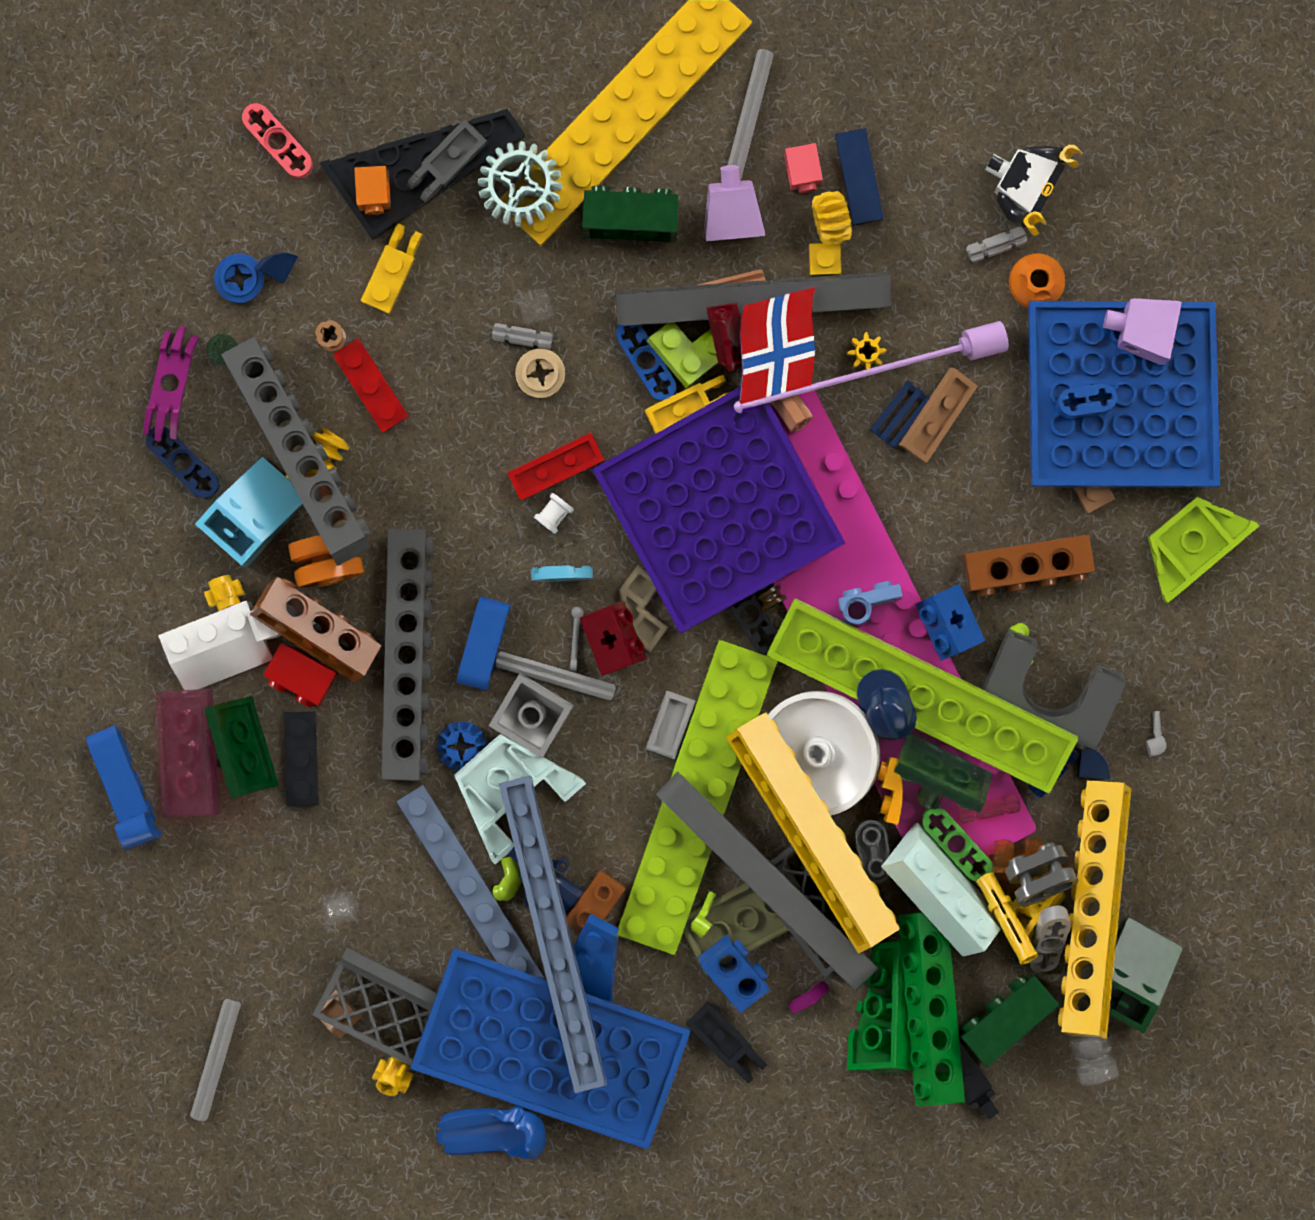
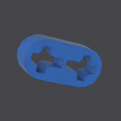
(1087, 408)

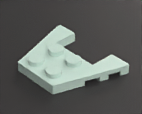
(502, 762)

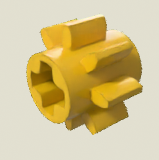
(872, 345)
(223, 592)
(392, 1076)

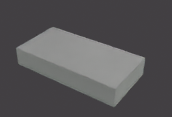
(670, 724)

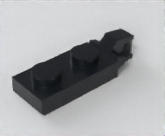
(976, 1086)

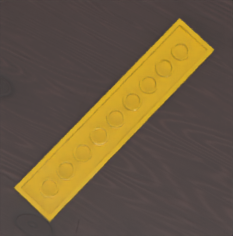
(633, 106)

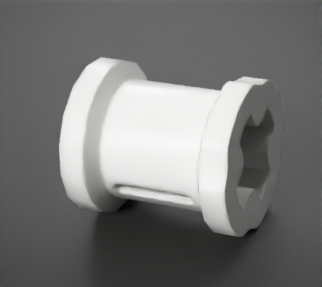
(553, 513)

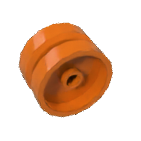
(323, 568)

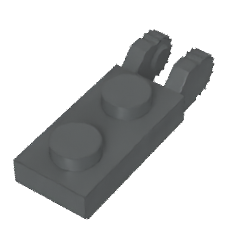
(448, 159)

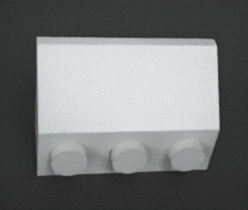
(214, 647)

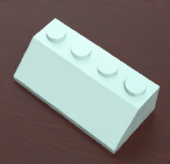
(942, 892)

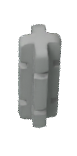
(996, 244)
(522, 336)

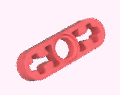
(268, 118)

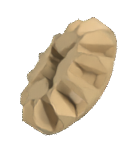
(527, 366)

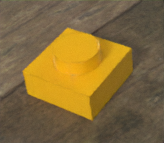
(824, 259)

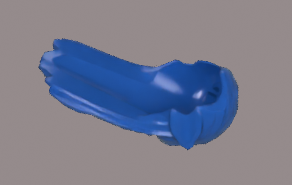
(492, 1130)

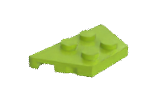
(1194, 543)

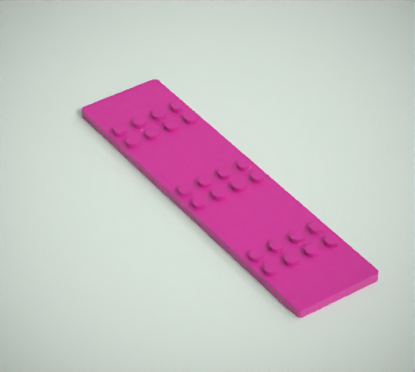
(862, 563)

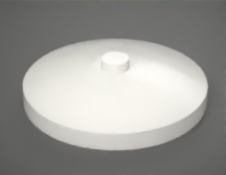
(830, 745)

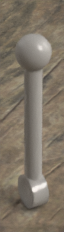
(576, 612)

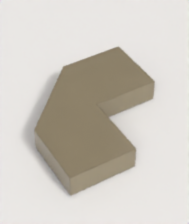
(636, 594)

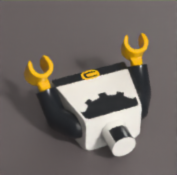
(1029, 181)

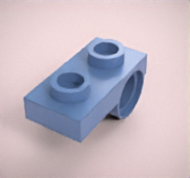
(882, 594)

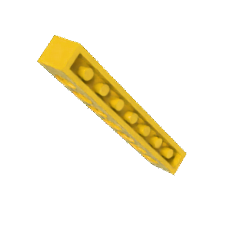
(1094, 1020)

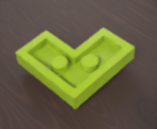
(684, 359)

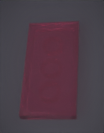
(186, 754)

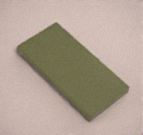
(741, 917)

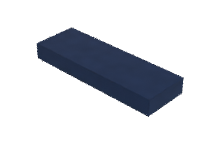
(859, 177)

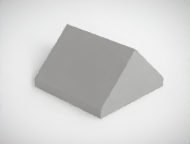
(531, 715)

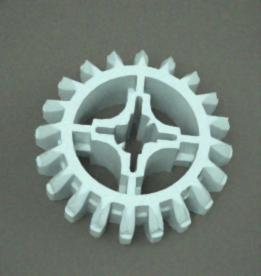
(533, 190)

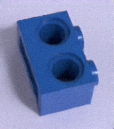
(729, 976)

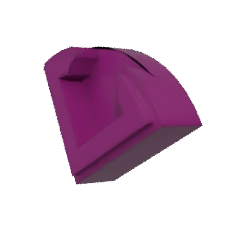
(809, 998)

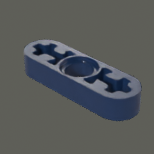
(193, 484)

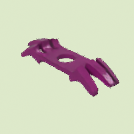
(164, 401)

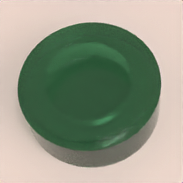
(218, 345)

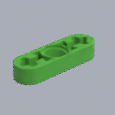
(934, 832)

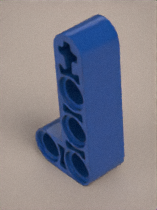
(123, 788)

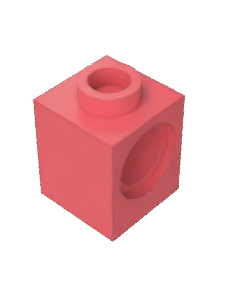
(803, 168)

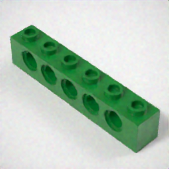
(930, 1012)

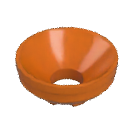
(1021, 285)

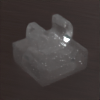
(339, 907)

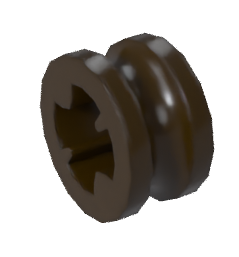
(771, 598)

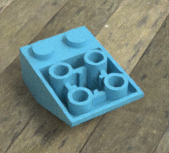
(251, 512)

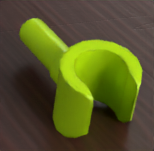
(700, 924)

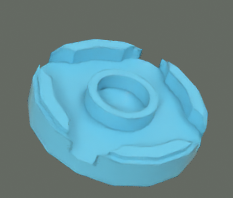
(561, 573)

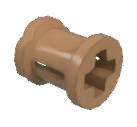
(329, 326)

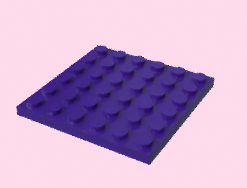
(718, 508)

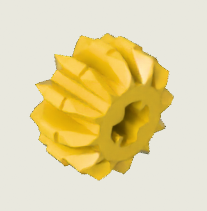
(831, 218)

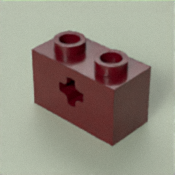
(609, 653)

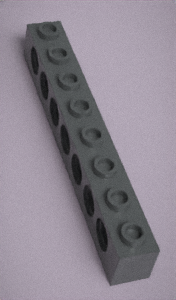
(341, 542)
(400, 544)

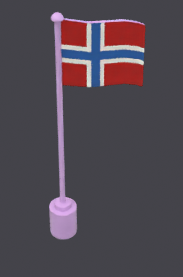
(781, 349)

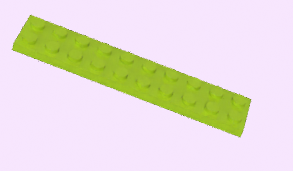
(943, 703)
(674, 853)

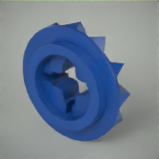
(227, 270)
(450, 735)

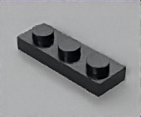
(301, 758)

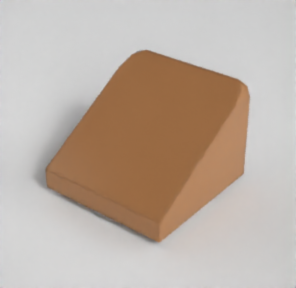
(333, 1009)

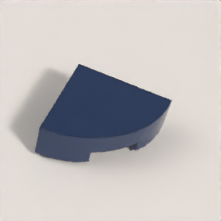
(277, 265)
(1092, 765)

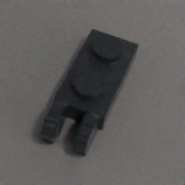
(723, 1039)

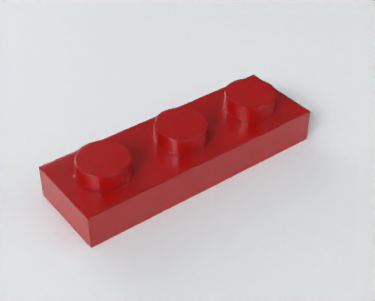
(370, 385)
(556, 466)

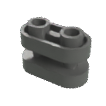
(872, 848)
(1048, 858)

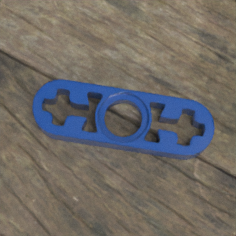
(651, 384)

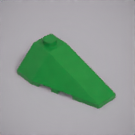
(882, 1034)

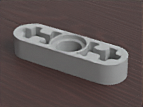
(1050, 950)

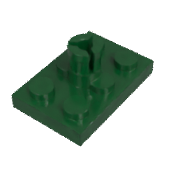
(241, 747)

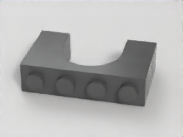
(1083, 718)

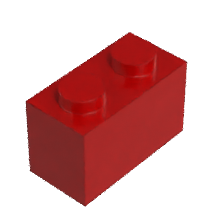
(301, 675)

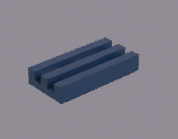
(917, 393)

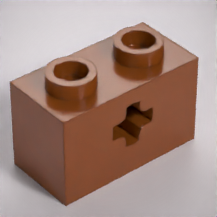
(596, 900)

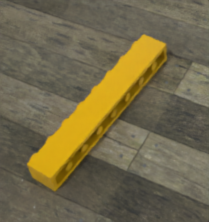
(813, 832)

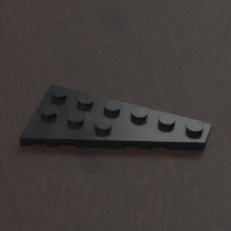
(405, 158)

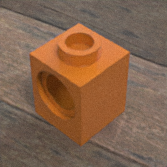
(372, 189)

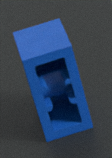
(949, 622)

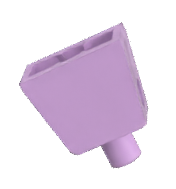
(732, 208)
(1146, 328)

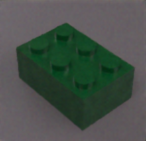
(630, 214)
(1008, 1018)

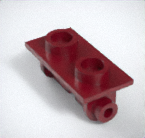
(725, 331)

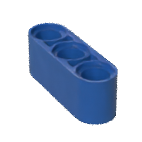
(483, 643)

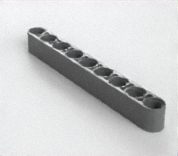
(691, 301)
(766, 881)

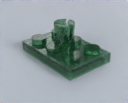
(942, 775)

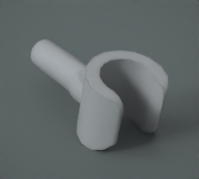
(1156, 745)

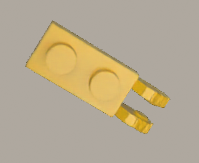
(391, 272)
(682, 404)

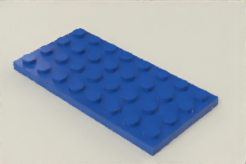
(502, 1038)

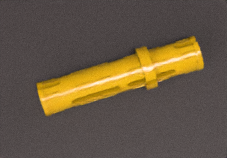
(990, 886)

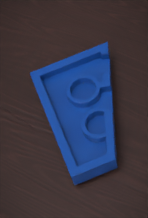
(596, 957)

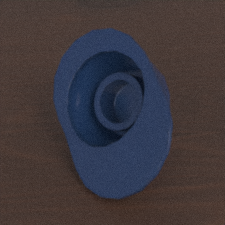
(886, 704)

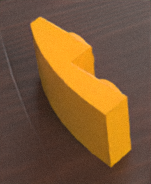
(890, 780)

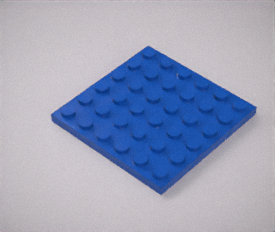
(1163, 416)

